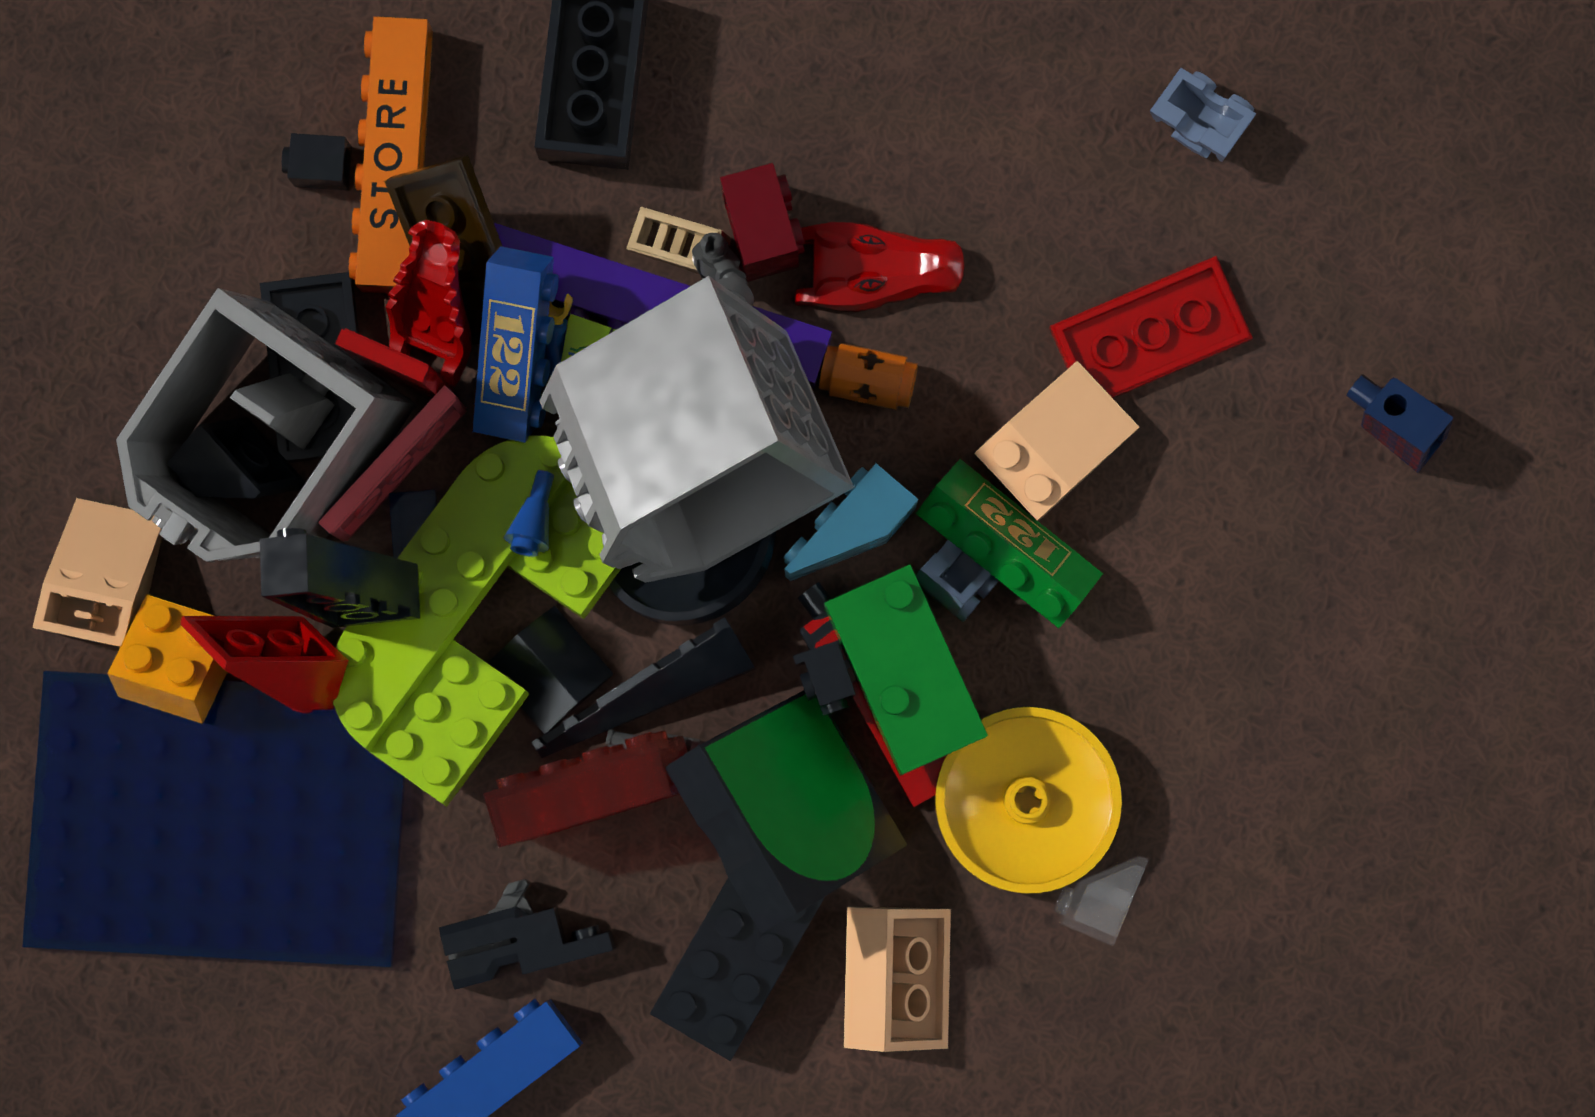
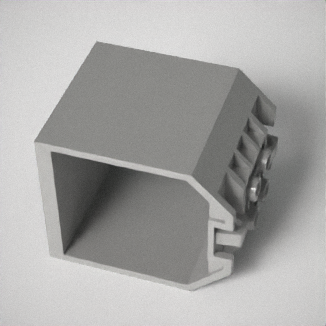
(190, 386)
(691, 434)

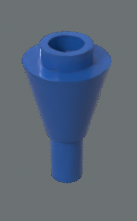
(530, 527)

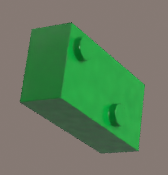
(905, 670)

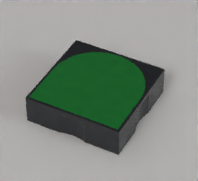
(786, 808)

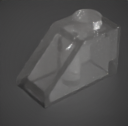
(1101, 900)

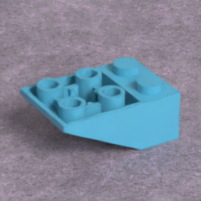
(860, 523)

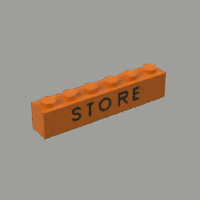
(391, 141)

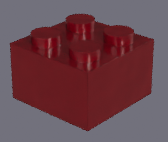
(760, 222)

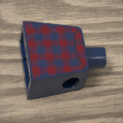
(1411, 434)

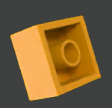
(165, 664)

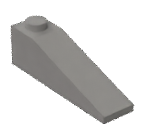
(287, 405)

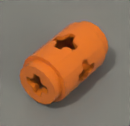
(846, 371)

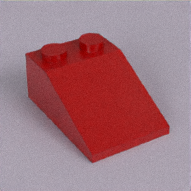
(274, 655)

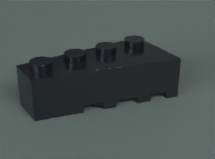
(336, 580)

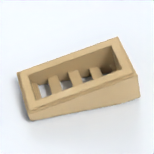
(642, 229)

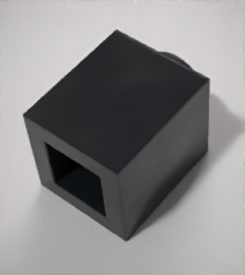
(317, 161)

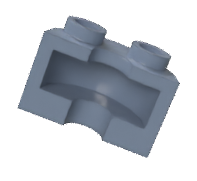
(1200, 116)
(955, 580)

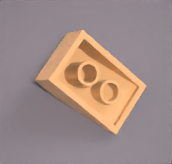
(1057, 440)

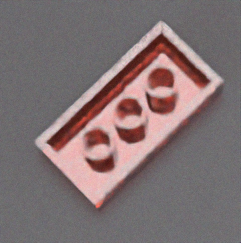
(586, 791)

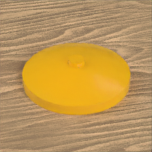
(1029, 801)

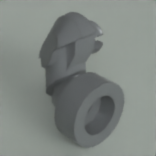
(715, 259)

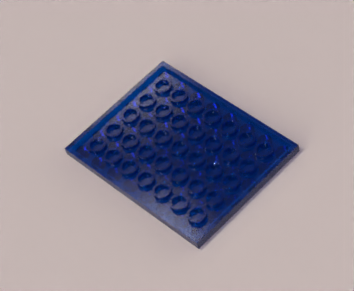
(209, 836)

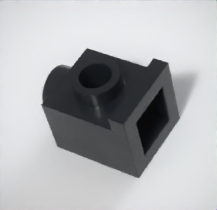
(826, 677)

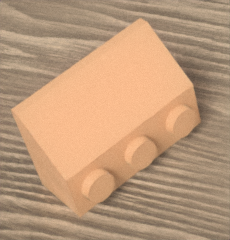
(897, 978)

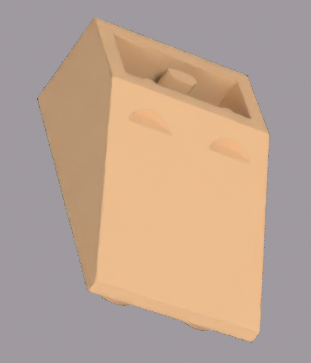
(98, 573)

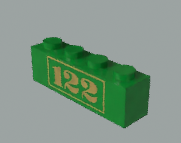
(1009, 543)

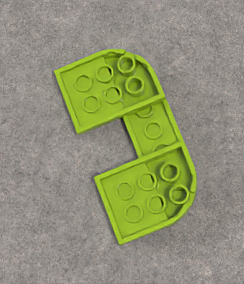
(407, 683)

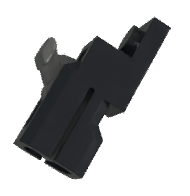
(513, 935)

